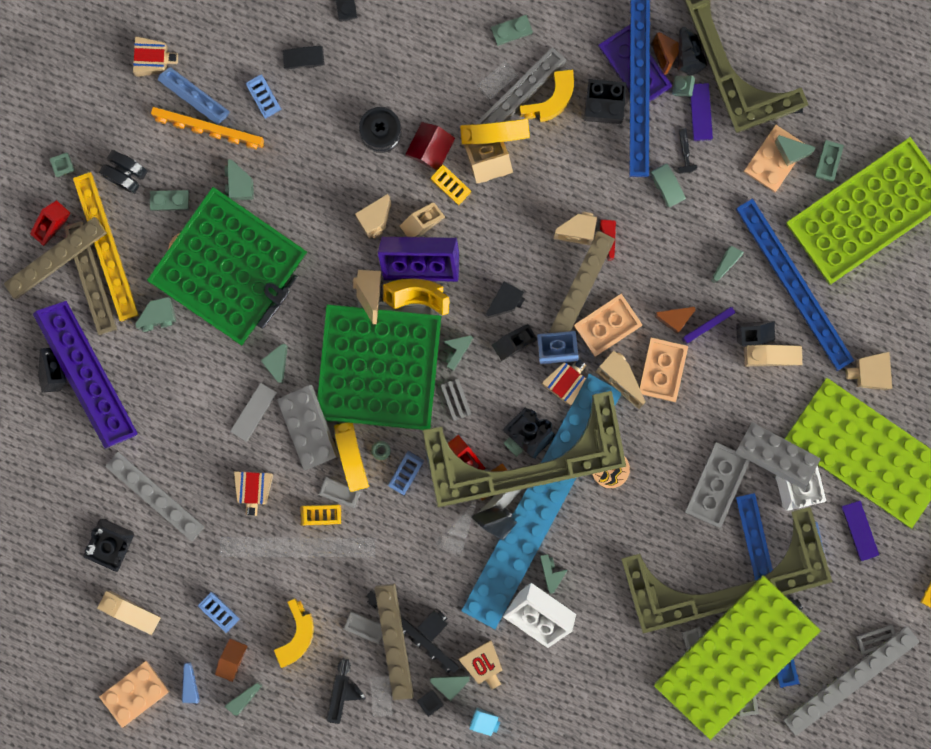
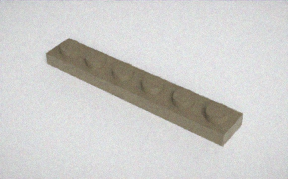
(55, 258)
(582, 283)
(93, 287)
(394, 641)

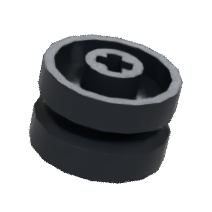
(383, 140)
(124, 169)

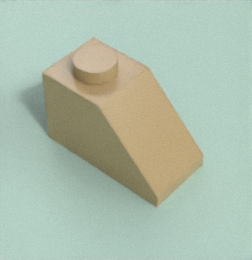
(422, 220)

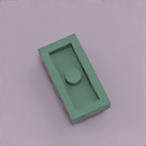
(511, 30)
(829, 161)
(169, 200)

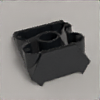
(690, 55)
(530, 432)
(108, 544)

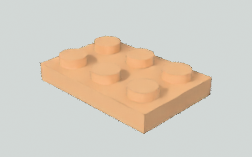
(767, 164)
(608, 325)
(663, 369)
(134, 694)

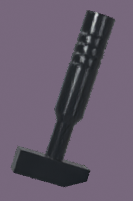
(685, 153)

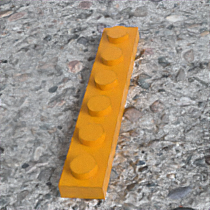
(199, 126)

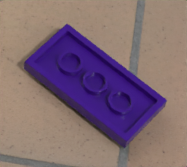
(617, 52)

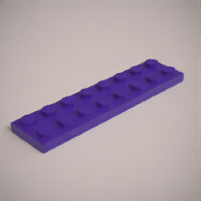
(85, 374)

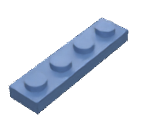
(193, 95)

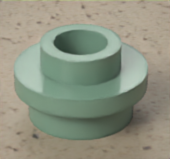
(385, 455)

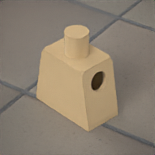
(872, 372)

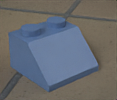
(557, 347)

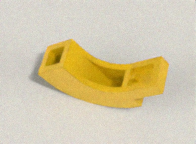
(557, 103)
(495, 132)
(416, 292)
(350, 456)
(304, 633)

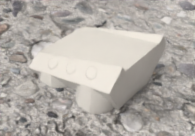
(796, 497)

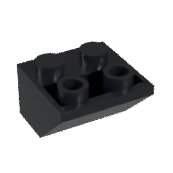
(605, 101)

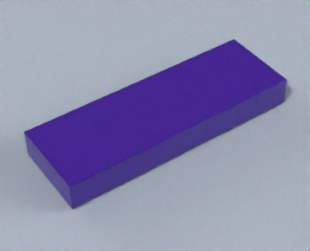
(701, 113)
(708, 325)
(860, 530)

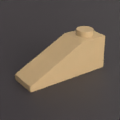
(368, 291)
(772, 355)
(619, 375)
(128, 612)

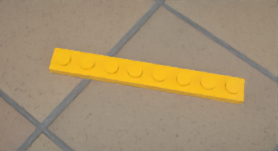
(106, 248)

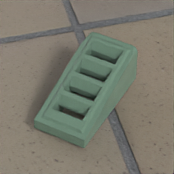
(730, 257)
(239, 703)

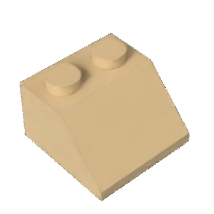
(488, 160)
(375, 217)
(578, 229)

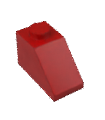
(49, 222)
(464, 452)

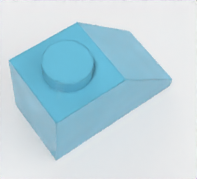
(484, 722)

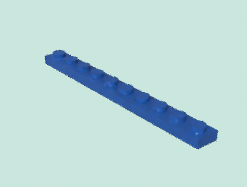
(639, 88)
(794, 284)
(761, 562)

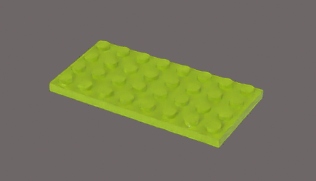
(866, 211)
(866, 452)
(737, 657)

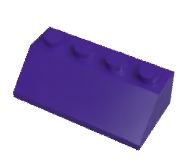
(419, 258)

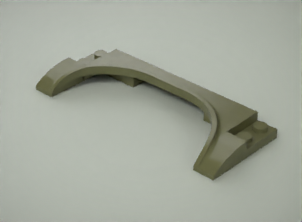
(743, 102)
(595, 452)
(662, 606)

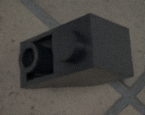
(755, 333)

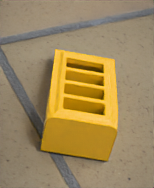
(455, 180)
(337, 515)

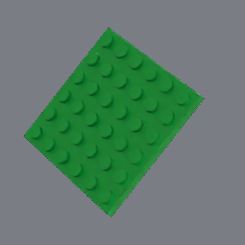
(223, 265)
(379, 370)

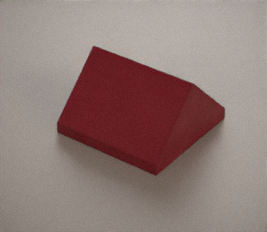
(430, 145)

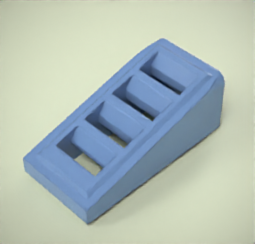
(252, 83)
(413, 458)
(212, 596)
(190, 690)

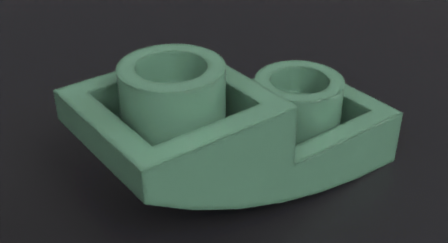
(668, 185)

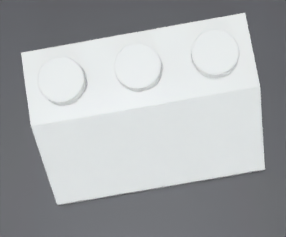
(540, 615)

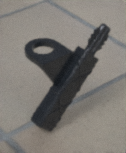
(281, 295)
(342, 692)

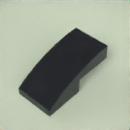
(303, 57)

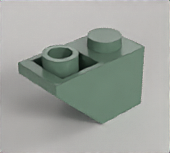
(239, 182)
(157, 313)

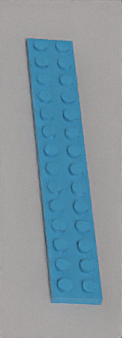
(533, 518)

